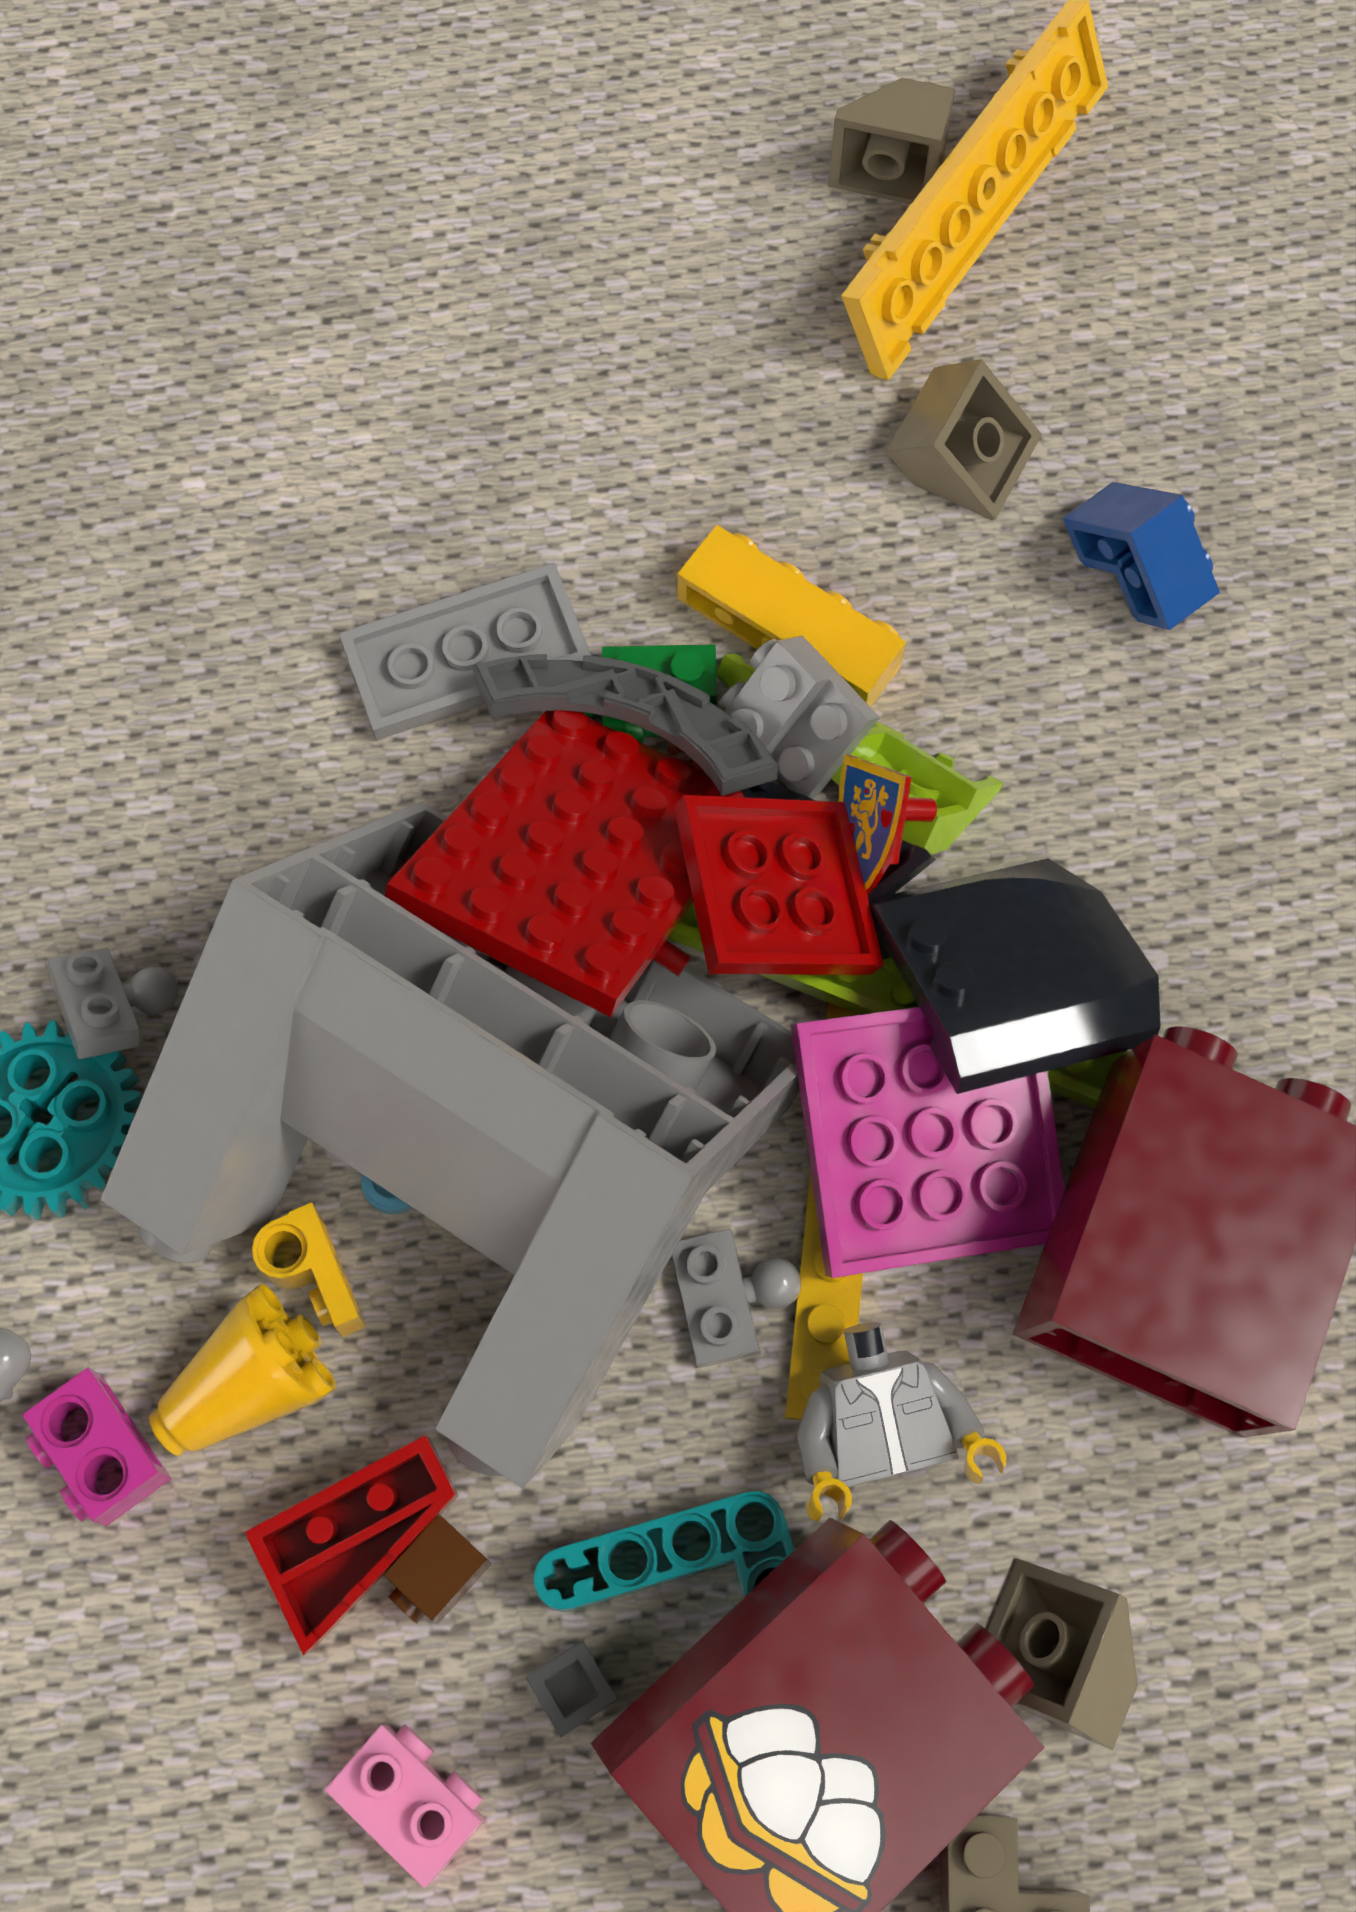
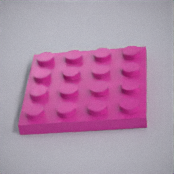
(907, 1162)

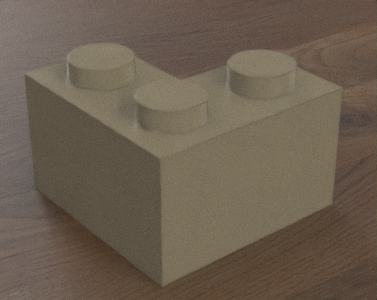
(983, 1873)

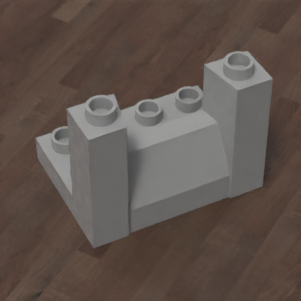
(464, 1092)

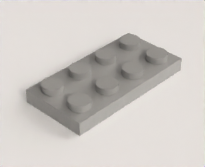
(423, 659)

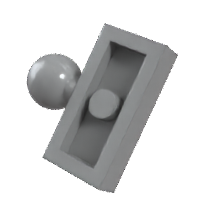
(100, 1006)
(719, 1297)

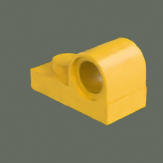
(318, 1263)

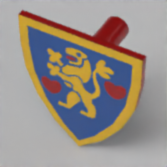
(877, 812)

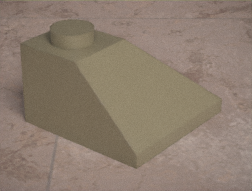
(1073, 1647)

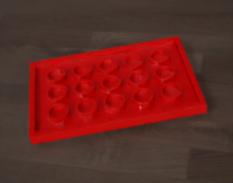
(563, 859)

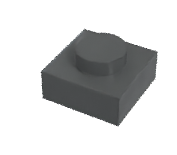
(571, 1689)

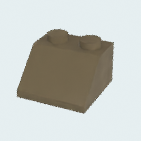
(891, 140)
(965, 438)

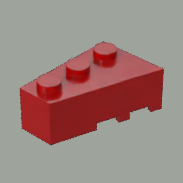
(348, 1536)

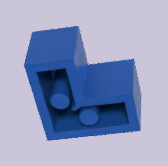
(1149, 546)

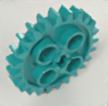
(86, 1146)

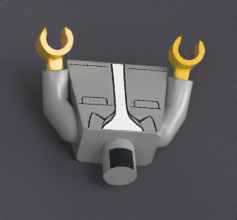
(884, 1420)

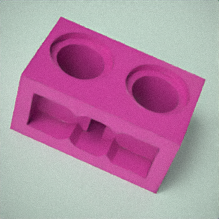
(108, 1438)

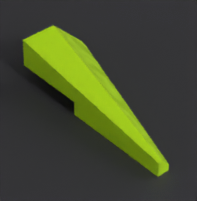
(955, 795)

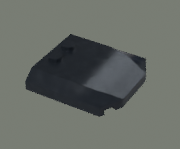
(1019, 972)

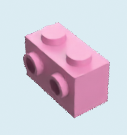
(408, 1802)

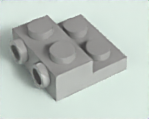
(800, 712)

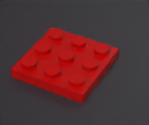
(777, 886)

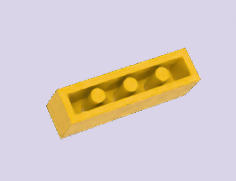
(773, 600)

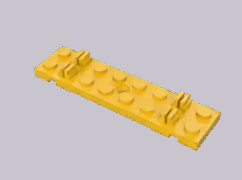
(975, 189)

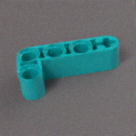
(662, 1562)

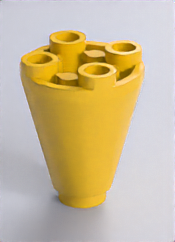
(243, 1376)

